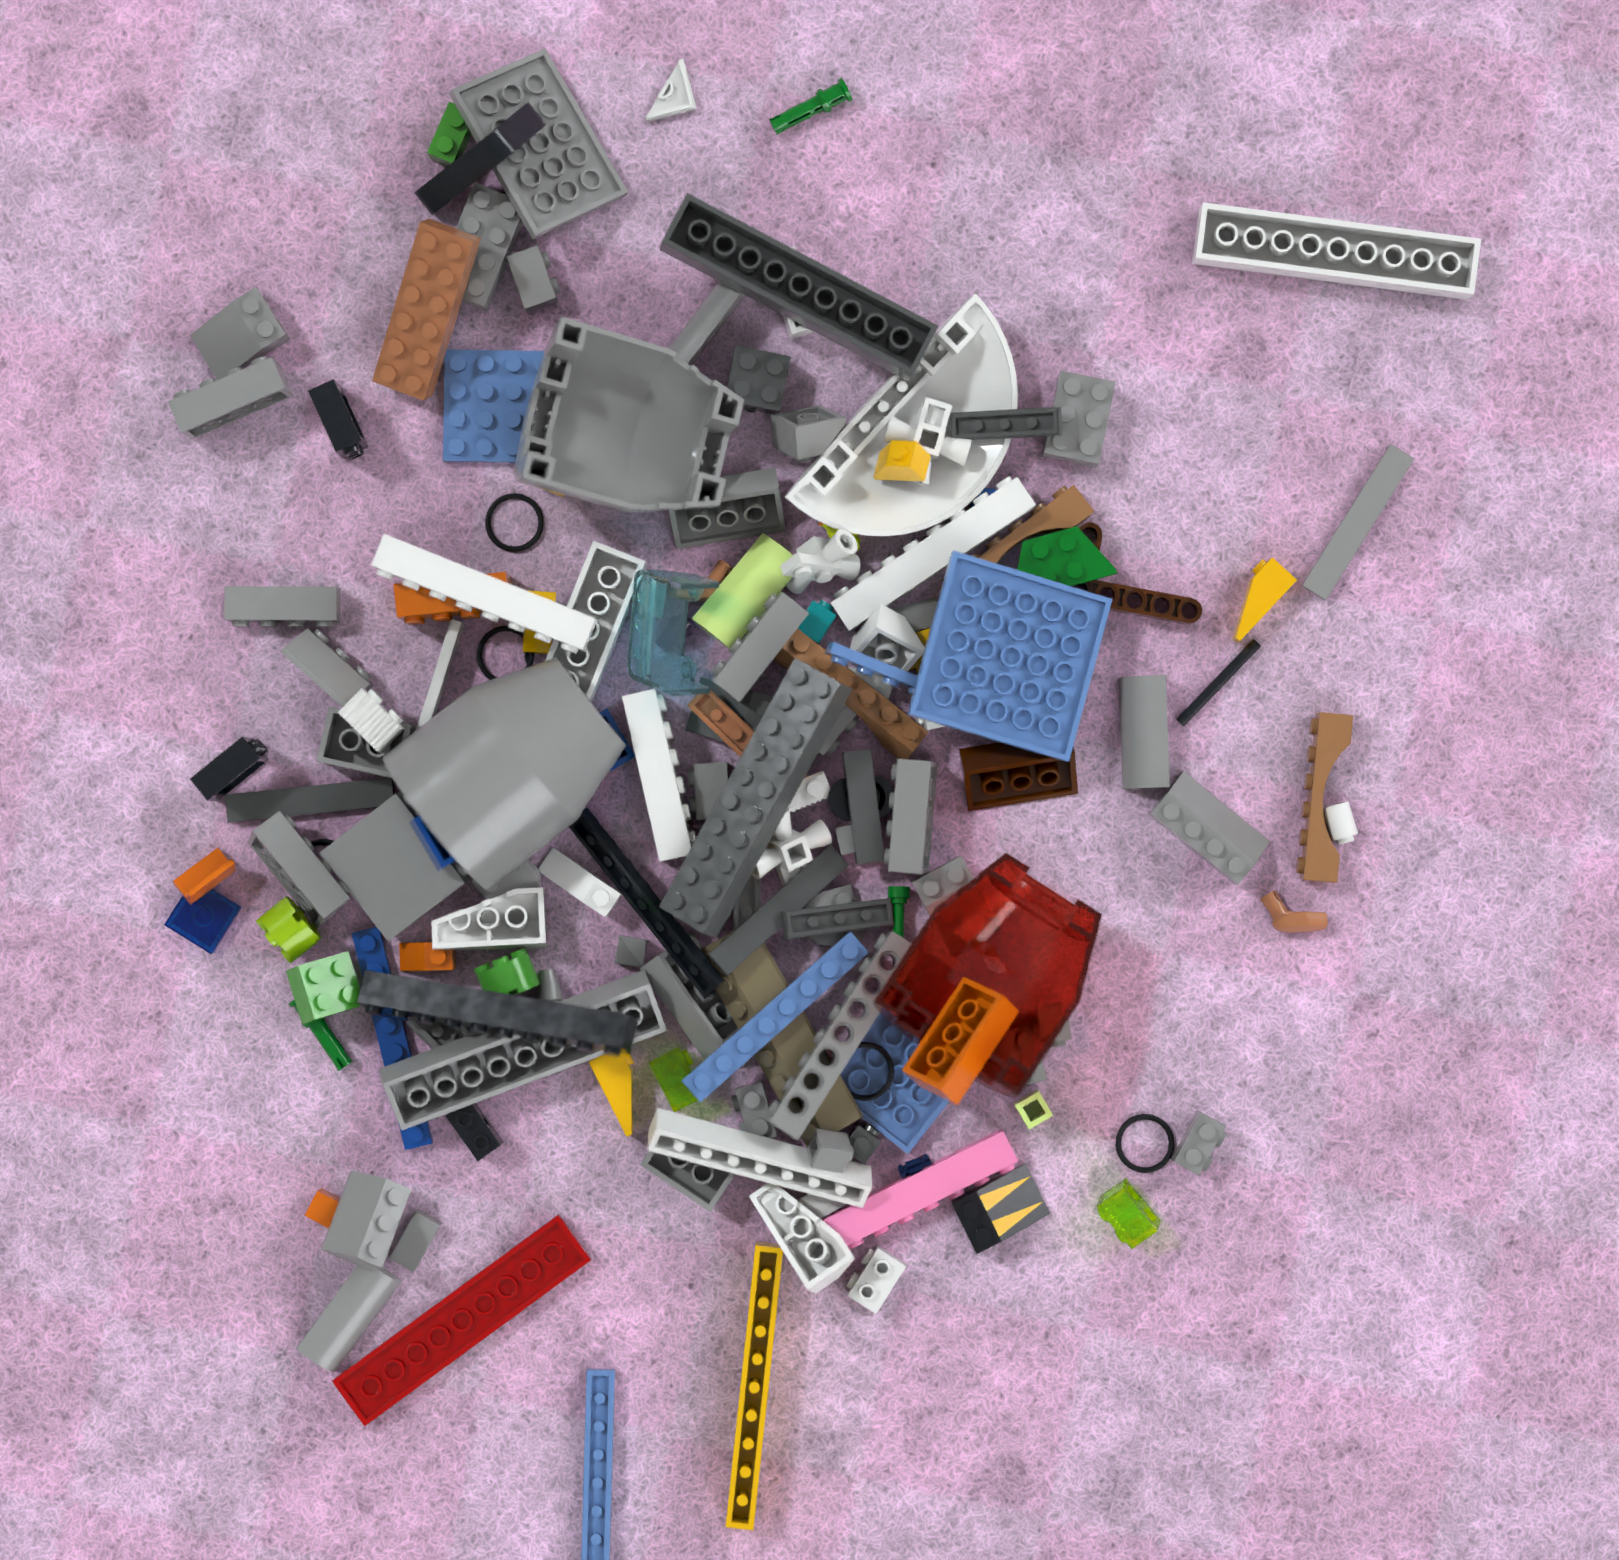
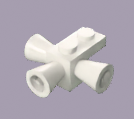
(930, 434)
(821, 560)
(790, 849)

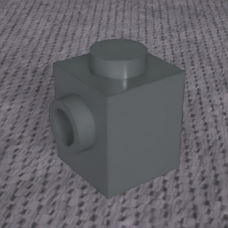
(864, 1141)

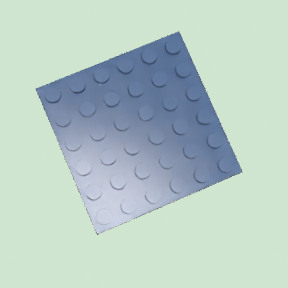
(1009, 656)

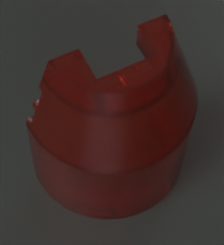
(1012, 940)

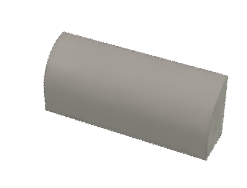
(706, 322)
(1144, 732)
(348, 1316)

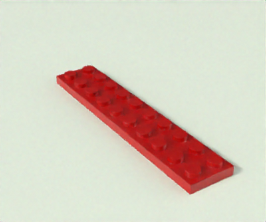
(461, 1320)

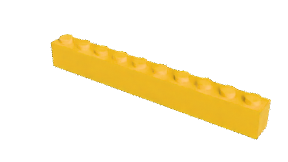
(754, 1386)

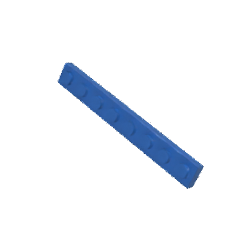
(389, 1031)

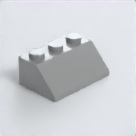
(326, 667)
(366, 1220)

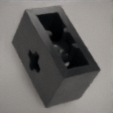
(475, 1130)

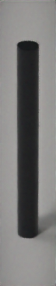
(1218, 682)

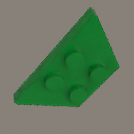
(1064, 558)

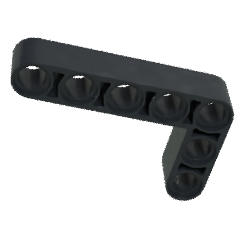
(480, 158)

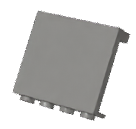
(390, 868)

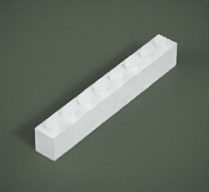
(932, 554)
(483, 592)
(755, 1157)

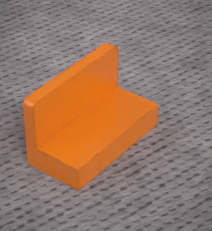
(204, 876)

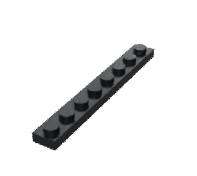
(646, 904)

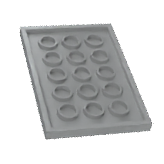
(561, 167)

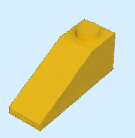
(1263, 591)
(616, 1081)

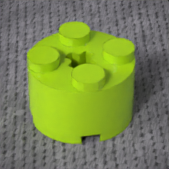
(288, 929)

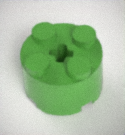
(507, 974)

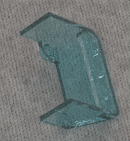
(660, 630)

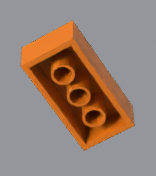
(415, 605)
(960, 1040)

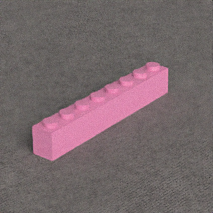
(924, 1189)

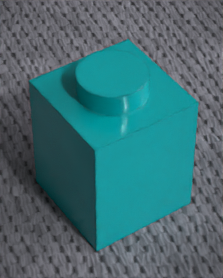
(818, 620)

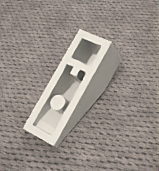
(580, 882)

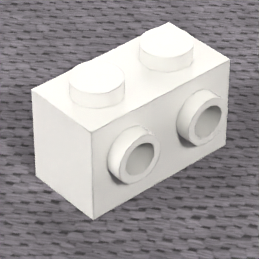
(876, 1278)

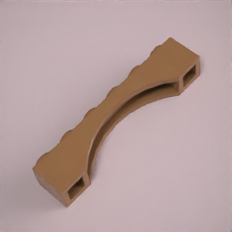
(1064, 512)
(889, 724)
(1330, 739)

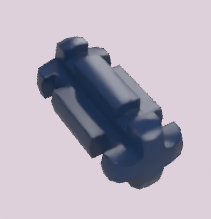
(914, 1166)

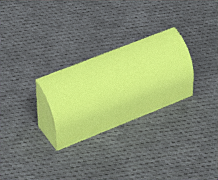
(744, 591)

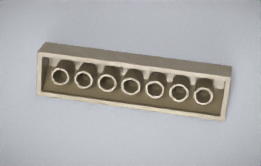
(744, 995)

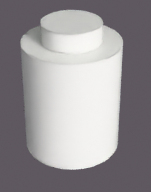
(1340, 822)

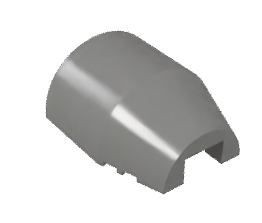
(624, 424)
(506, 767)

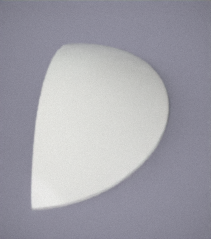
(963, 367)

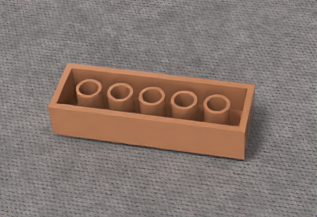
(426, 309)

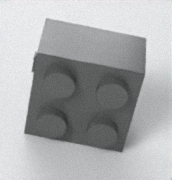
(758, 378)

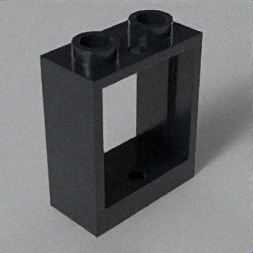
(339, 419)
(230, 768)

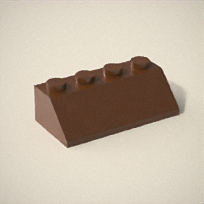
(1010, 775)

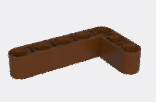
(1146, 596)

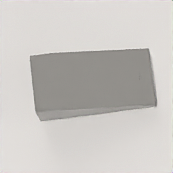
(415, 1240)

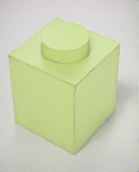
(1033, 1109)

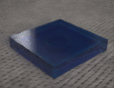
(204, 920)

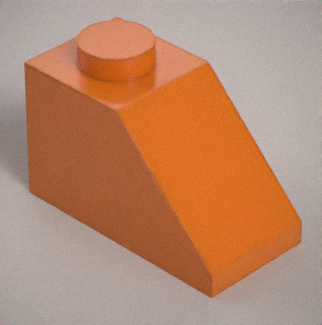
(421, 957)

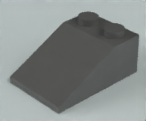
(749, 709)

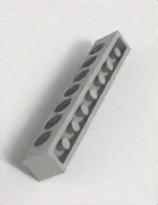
(779, 1113)

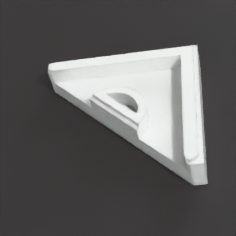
(674, 97)

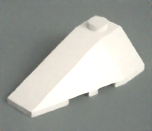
(496, 923)
(807, 1241)

